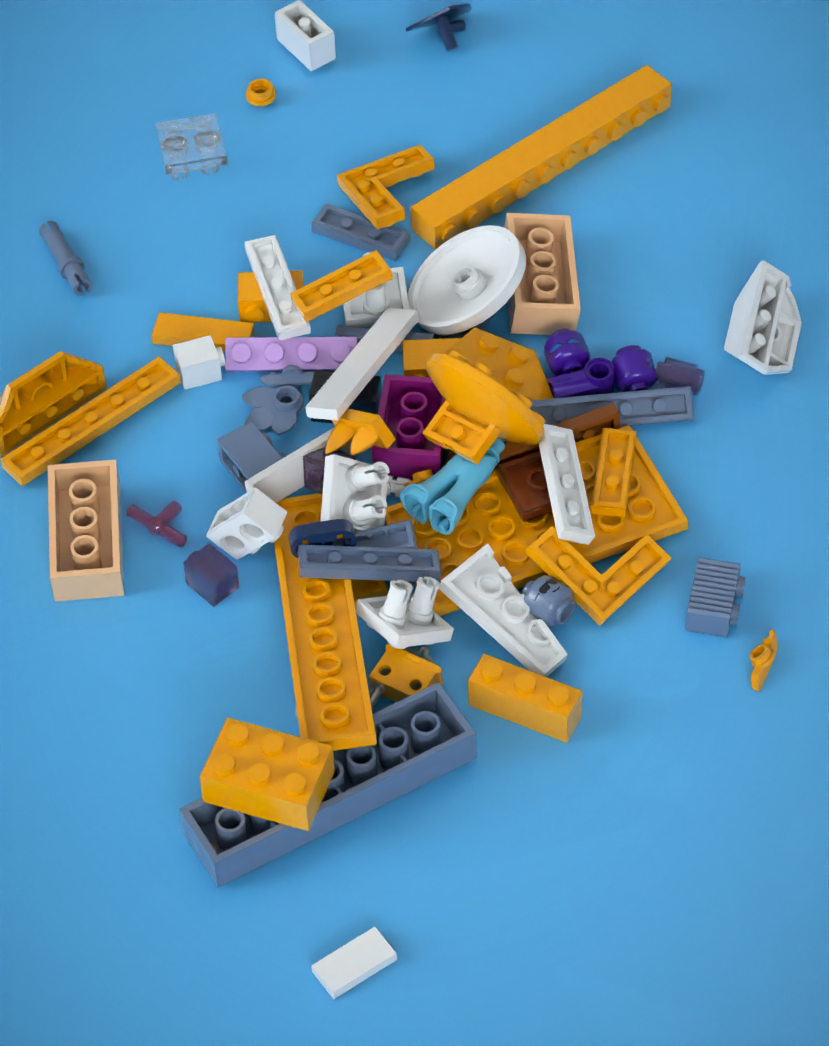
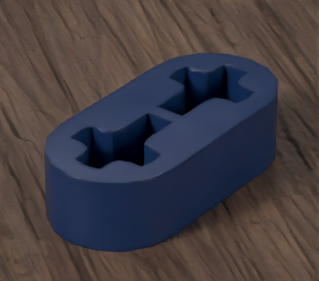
(322, 534)

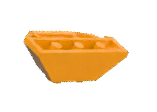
(46, 396)

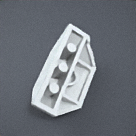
(765, 322)

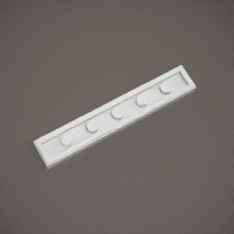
(362, 364)

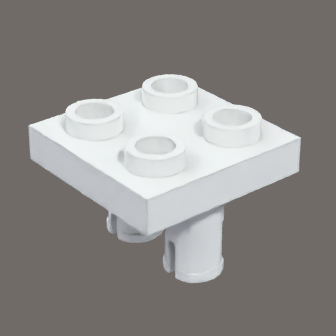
(368, 307)
(354, 492)
(406, 617)

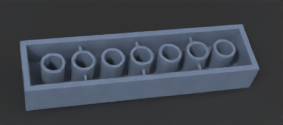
(414, 745)

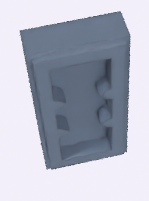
(388, 536)

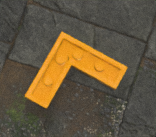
(368, 184)
(597, 593)

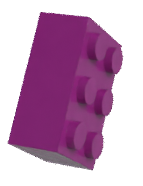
(407, 409)

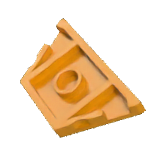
(511, 363)

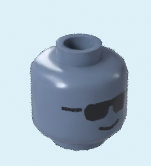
(549, 600)

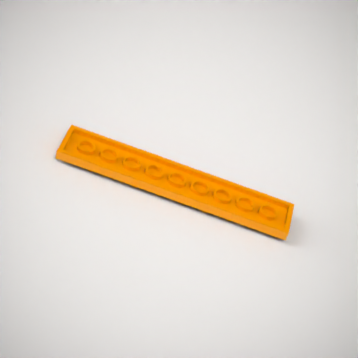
(323, 644)

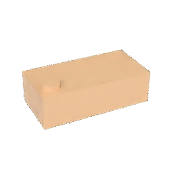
(549, 287)
(85, 530)

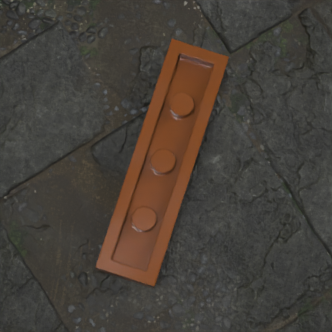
(583, 427)

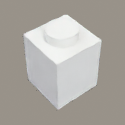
(198, 362)

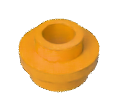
(260, 92)

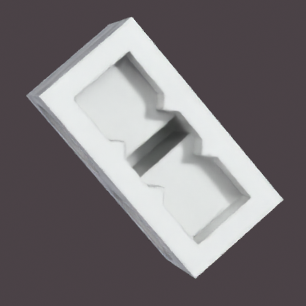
(247, 524)

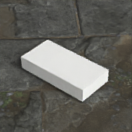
(354, 962)

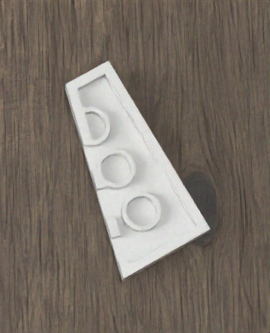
(495, 604)

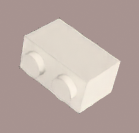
(305, 35)

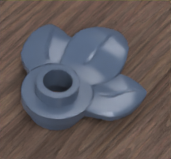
(274, 408)

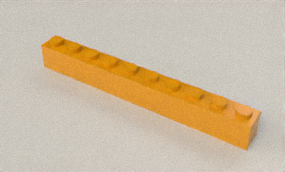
(540, 156)

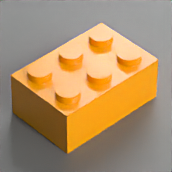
(267, 774)

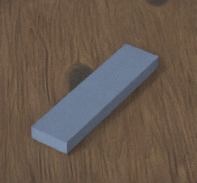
(367, 563)

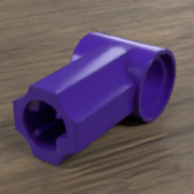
(592, 380)

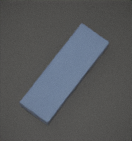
(360, 232)

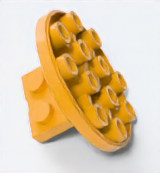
(477, 409)

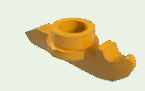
(762, 660)

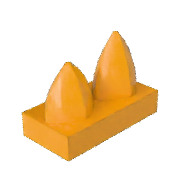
(361, 430)

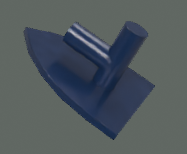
(445, 27)

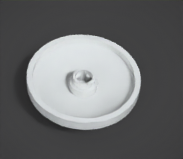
(467, 279)

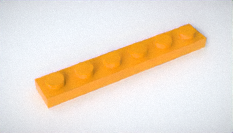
(90, 421)

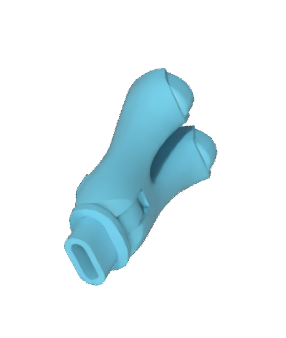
(449, 490)

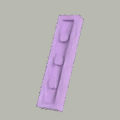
(272, 355)

